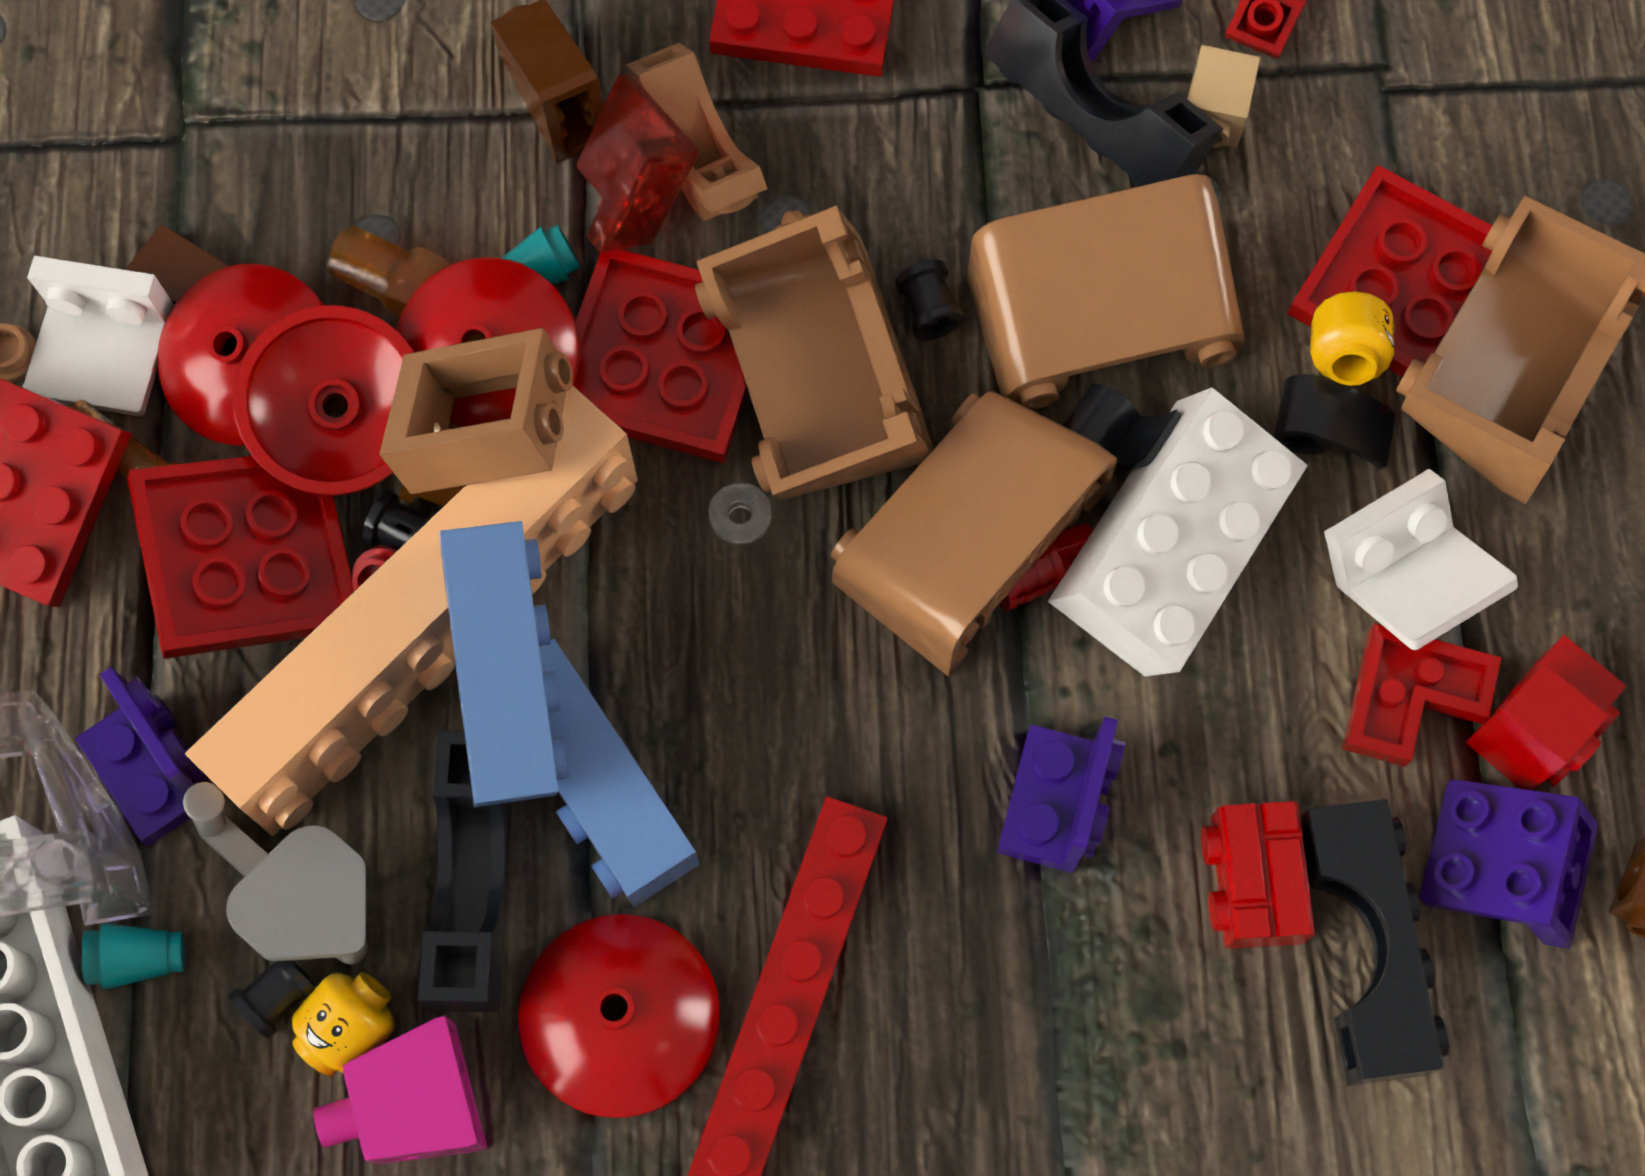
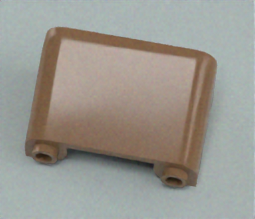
(1104, 286)
(1526, 345)
(816, 356)
(970, 524)

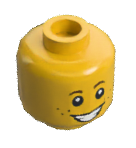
(1352, 338)
(342, 1021)

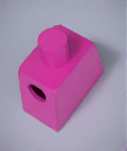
(407, 1099)

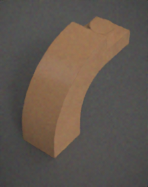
(722, 175)

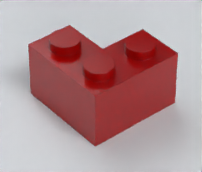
(1550, 718)

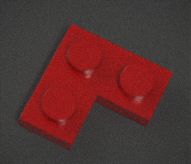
(1402, 681)

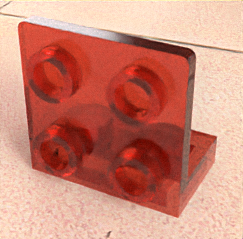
(637, 166)

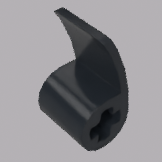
(1323, 413)
(1119, 428)

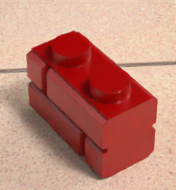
(1259, 875)

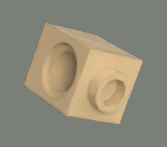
(1224, 89)

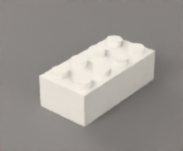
(1179, 535)

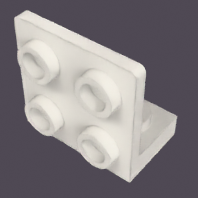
(97, 335)
(1412, 564)

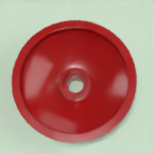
(492, 300)
(190, 355)
(292, 377)
(626, 1063)

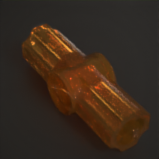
(383, 268)

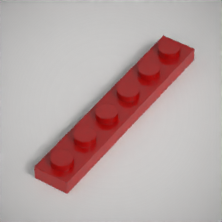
(790, 992)

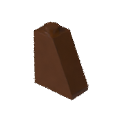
(550, 76)

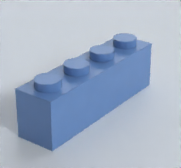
(500, 665)
(611, 796)

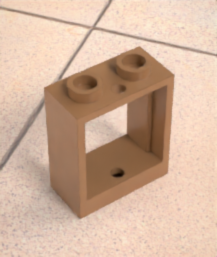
(435, 458)

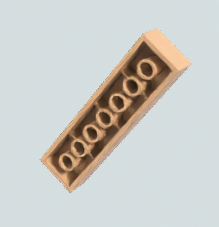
(395, 631)

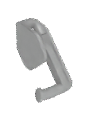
(299, 897)

